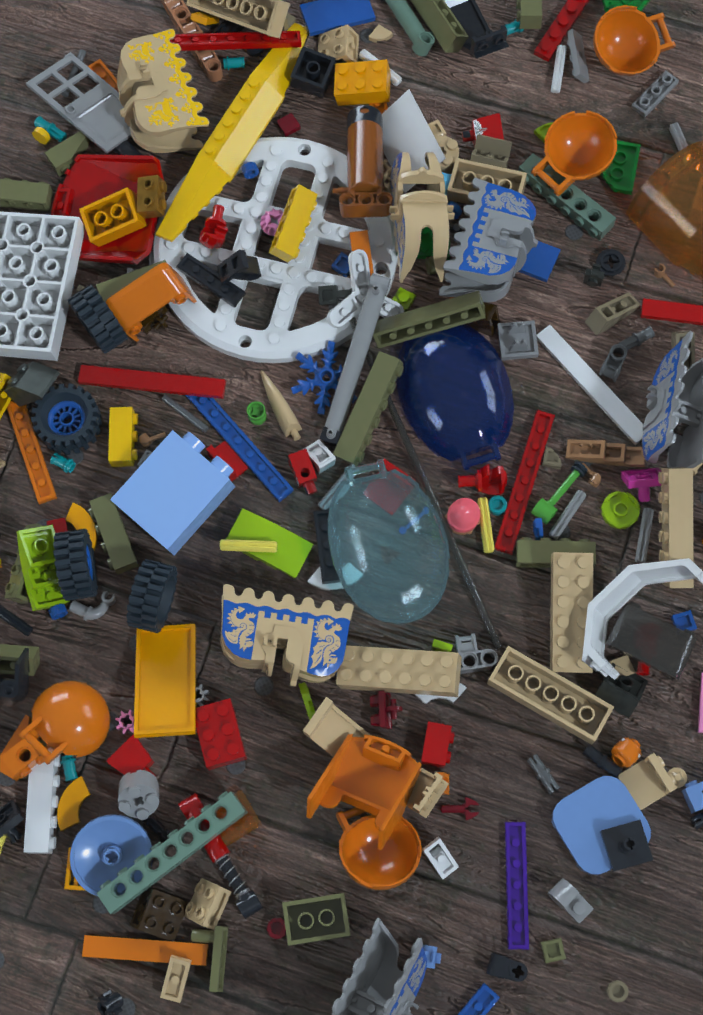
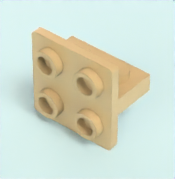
(207, 904)

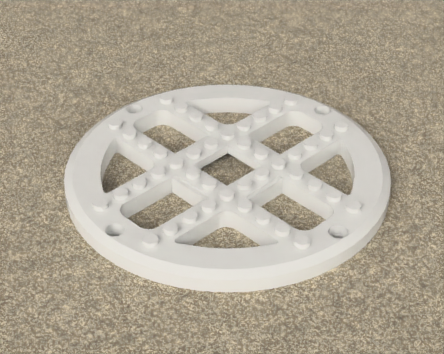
(293, 279)

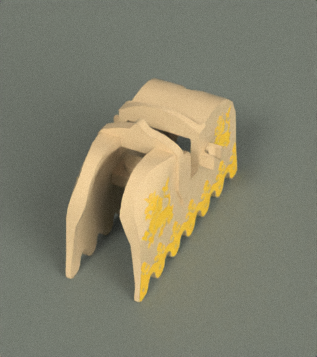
(156, 95)

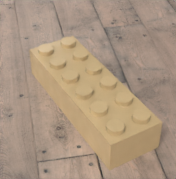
(259, 15)
(676, 518)
(568, 612)
(400, 671)
(550, 695)

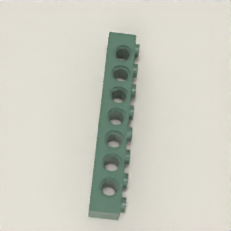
(114, 901)

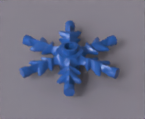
(327, 370)

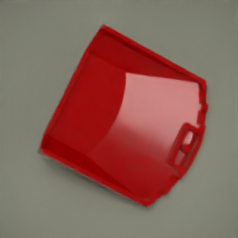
(98, 177)

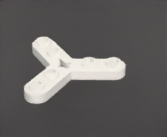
(353, 303)

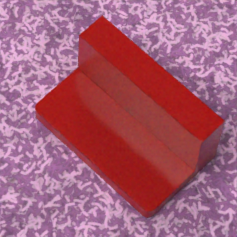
(226, 453)

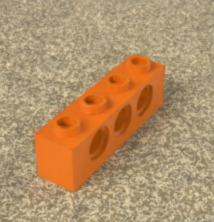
(14, 761)

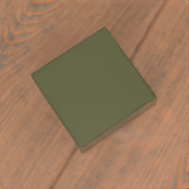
(553, 950)

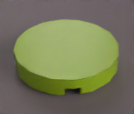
(620, 510)

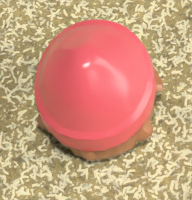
(463, 516)

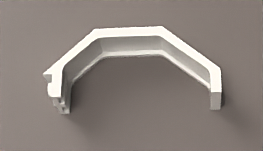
(617, 594)

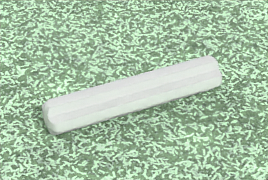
(367, 56)
(558, 69)

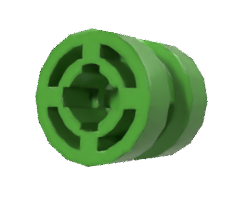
(256, 409)

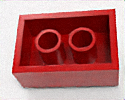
(219, 734)

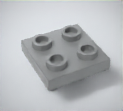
(517, 340)

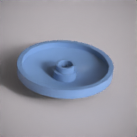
(106, 848)

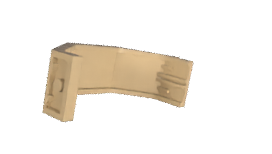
(329, 730)

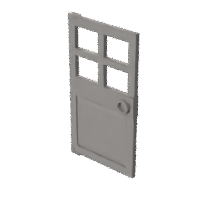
(92, 113)

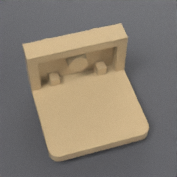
(648, 781)

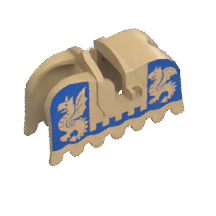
(419, 210)
(309, 635)

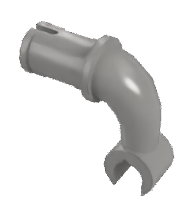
(91, 613)

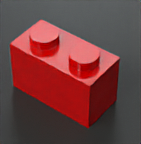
(436, 745)

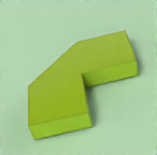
(307, 699)

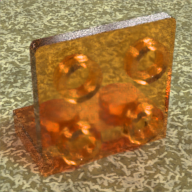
(241, 827)

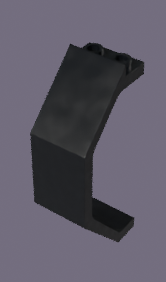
(481, 39)

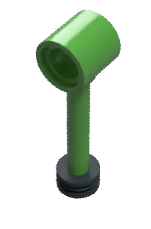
(546, 509)

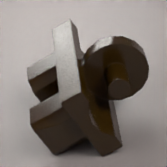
(155, 321)

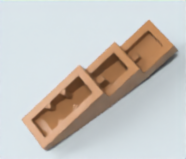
(605, 453)

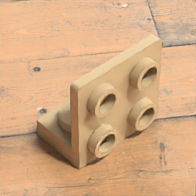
(340, 43)

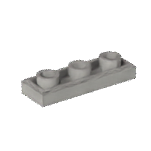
(577, 56)
(654, 94)

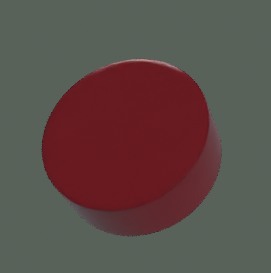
(276, 928)

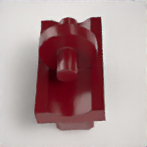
(387, 710)

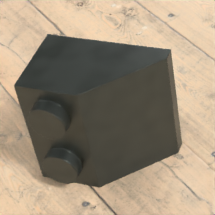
(30, 383)
(623, 692)

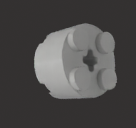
(138, 794)

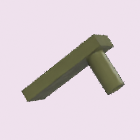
(219, 939)

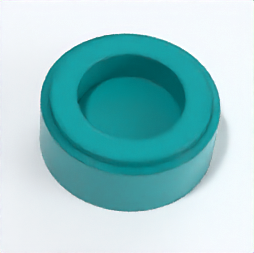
(497, 505)

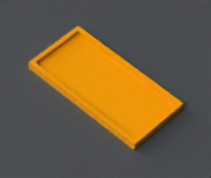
(165, 682)

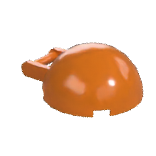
(629, 41)
(577, 149)
(69, 719)
(376, 867)

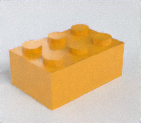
(362, 82)
(112, 217)

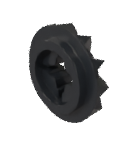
(615, 257)

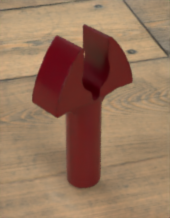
(461, 808)

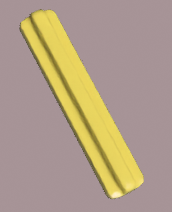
(485, 525)
(248, 545)

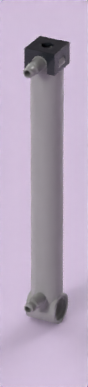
(355, 359)

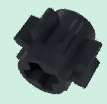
(110, 1003)

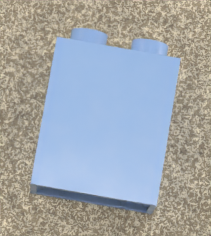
(175, 490)

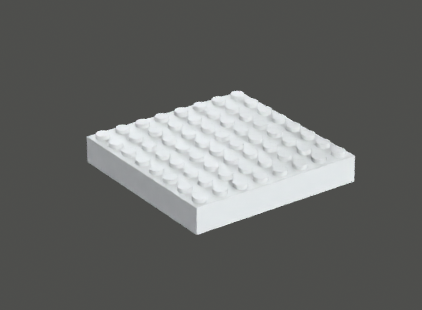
(35, 281)

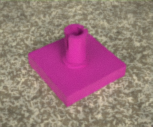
(641, 479)

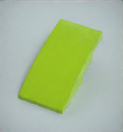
(291, 548)
(39, 567)

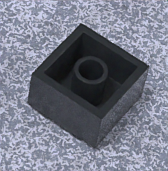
(313, 72)

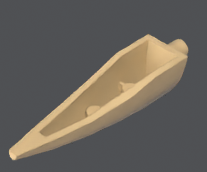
(281, 409)

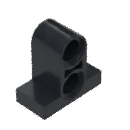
(239, 267)

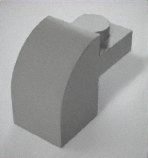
(570, 900)

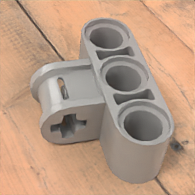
(467, 648)

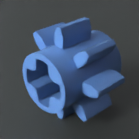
(432, 956)

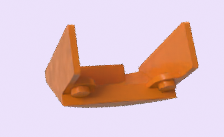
(369, 776)

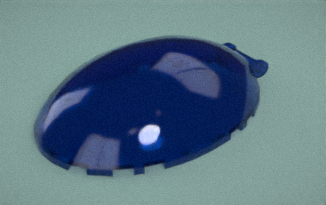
(456, 394)

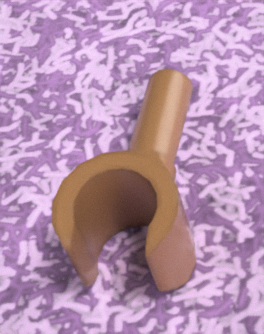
(661, 274)
(146, 441)
(595, 478)

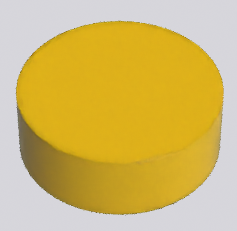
(41, 135)

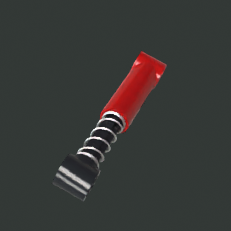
(218, 852)

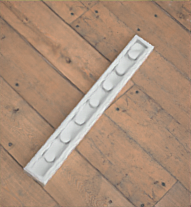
(591, 384)

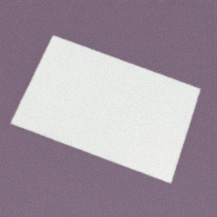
(408, 132)

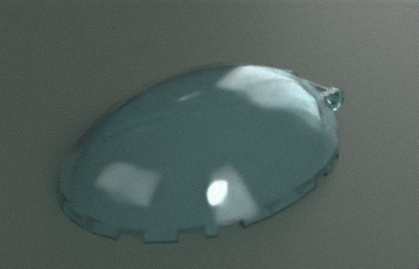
(388, 544)

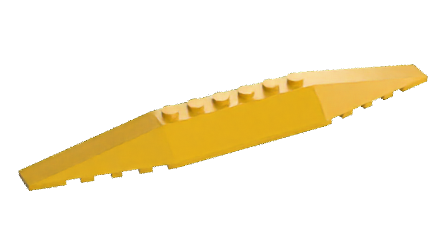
(233, 137)

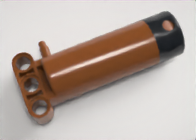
(365, 166)

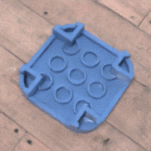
(587, 812)

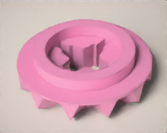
(265, 222)

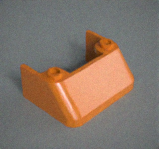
(147, 296)

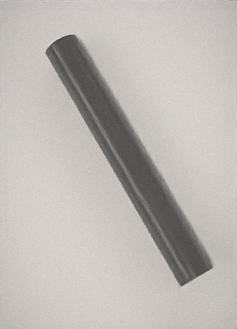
(75, 70)
(186, 414)

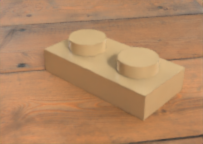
(175, 978)

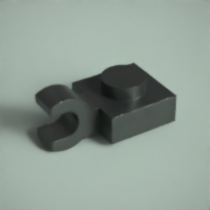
(594, 277)
(330, 294)

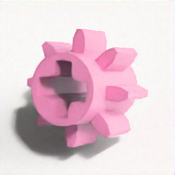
(125, 717)

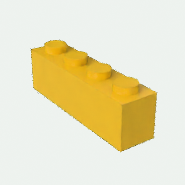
(293, 223)

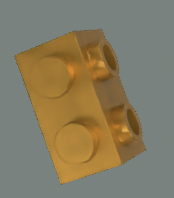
(151, 196)

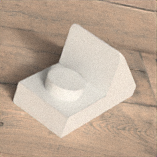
(320, 456)
(440, 857)

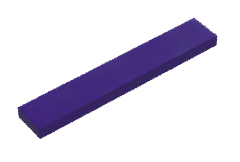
(516, 885)

